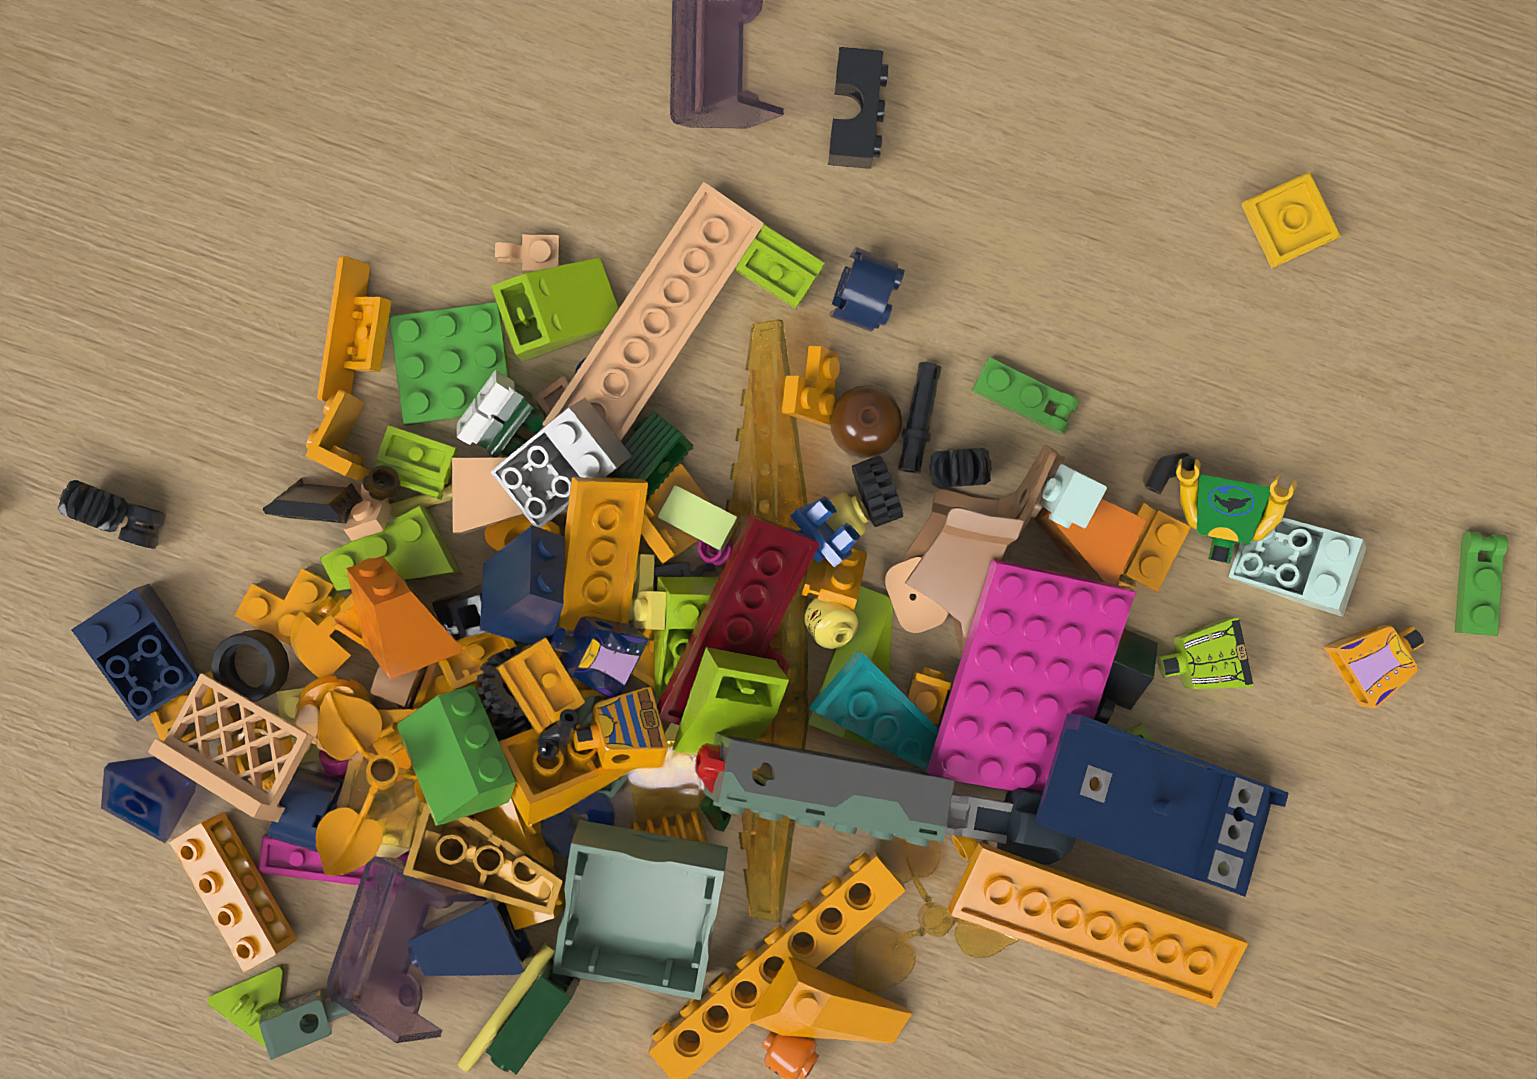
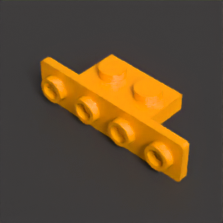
(354, 329)

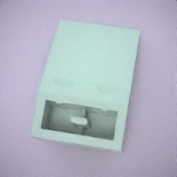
(1302, 565)

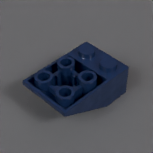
(139, 651)

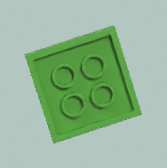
(446, 359)

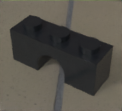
(859, 77)

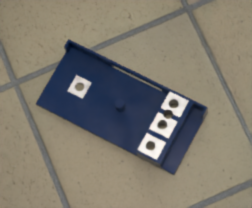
(1156, 804)

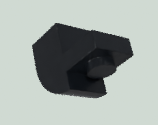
(461, 612)

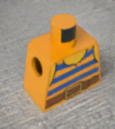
(625, 732)

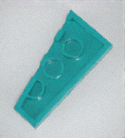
(878, 711)

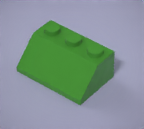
(456, 756)

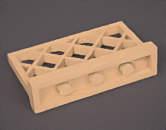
(222, 779)

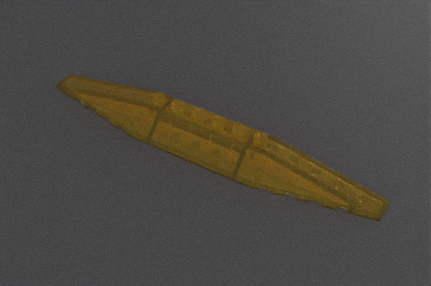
(772, 487)

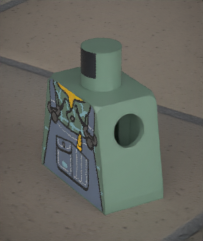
(286, 1028)

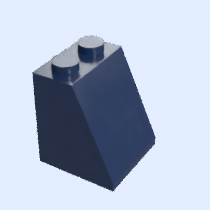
(524, 587)
(472, 943)

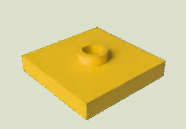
(1290, 220)

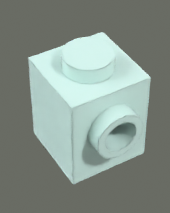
(1071, 497)

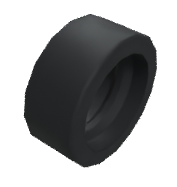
(271, 650)

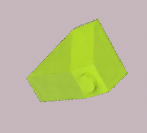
(871, 639)

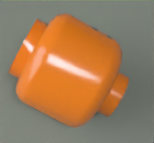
(790, 1055)

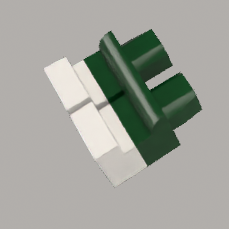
(498, 414)

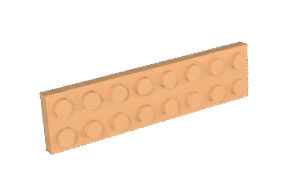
(662, 310)

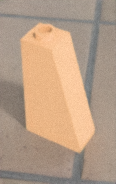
(478, 496)

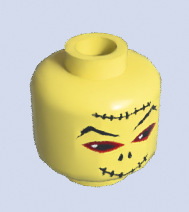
(830, 623)

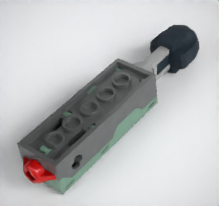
(869, 796)

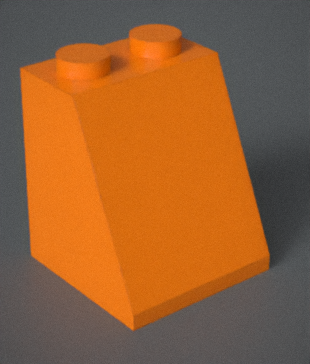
(1102, 547)
(396, 621)

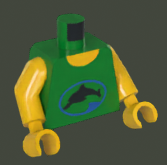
(1230, 509)

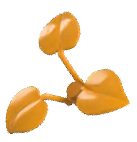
(343, 836)

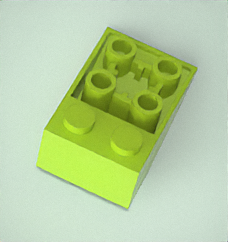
(555, 307)
(684, 605)
(730, 697)

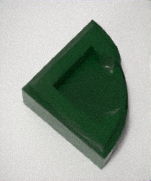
(717, 818)

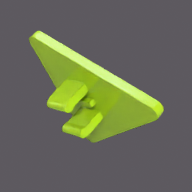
(244, 1001)

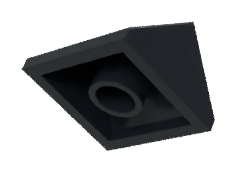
(1131, 669)

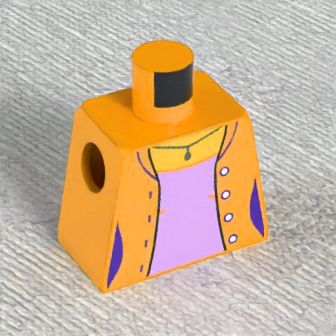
(1375, 662)

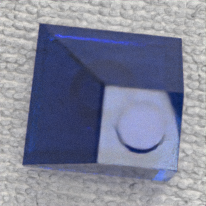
(146, 795)

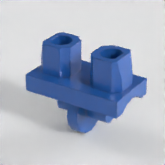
(833, 545)

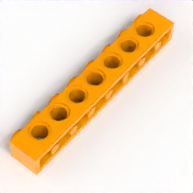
(681, 1058)

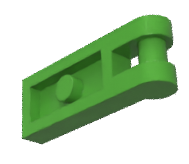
(1024, 395)
(1480, 584)

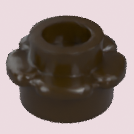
(383, 475)

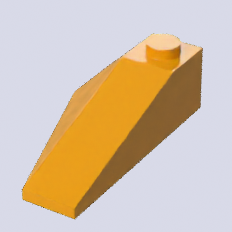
(553, 784)
(825, 1007)

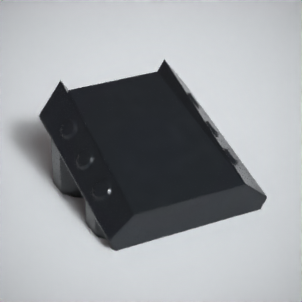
(314, 502)

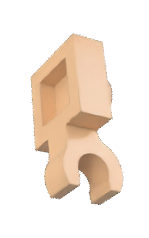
(535, 253)
(367, 516)

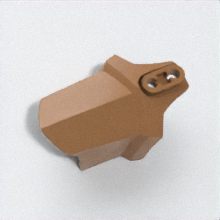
(967, 534)

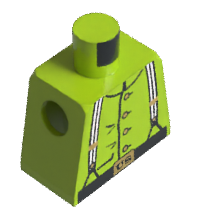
(1210, 657)

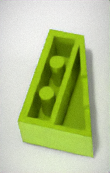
(408, 543)

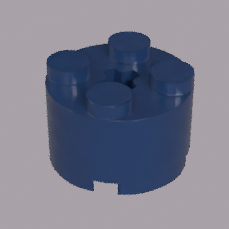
(866, 290)
(305, 804)

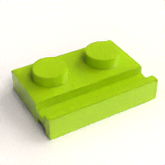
(779, 267)
(419, 461)

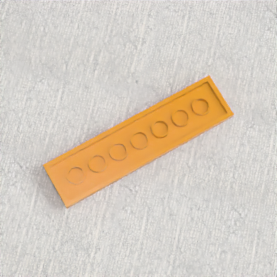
(1096, 925)

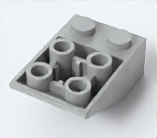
(568, 447)

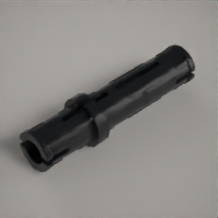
(918, 425)

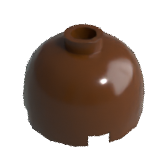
(866, 421)

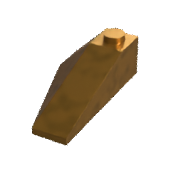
(481, 863)

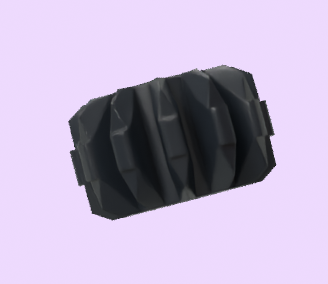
(960, 467)
(92, 506)

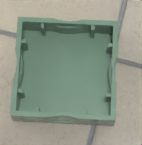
(639, 909)

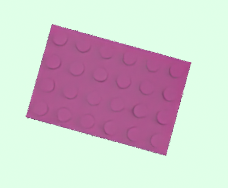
(1029, 659)

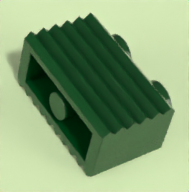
(655, 452)

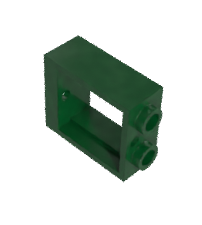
(531, 1019)

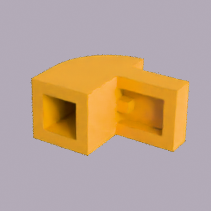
(312, 640)

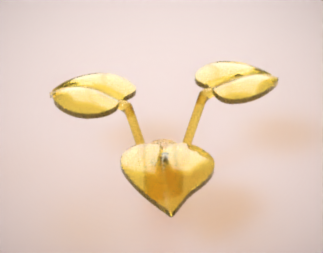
(884, 959)

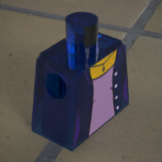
(600, 653)

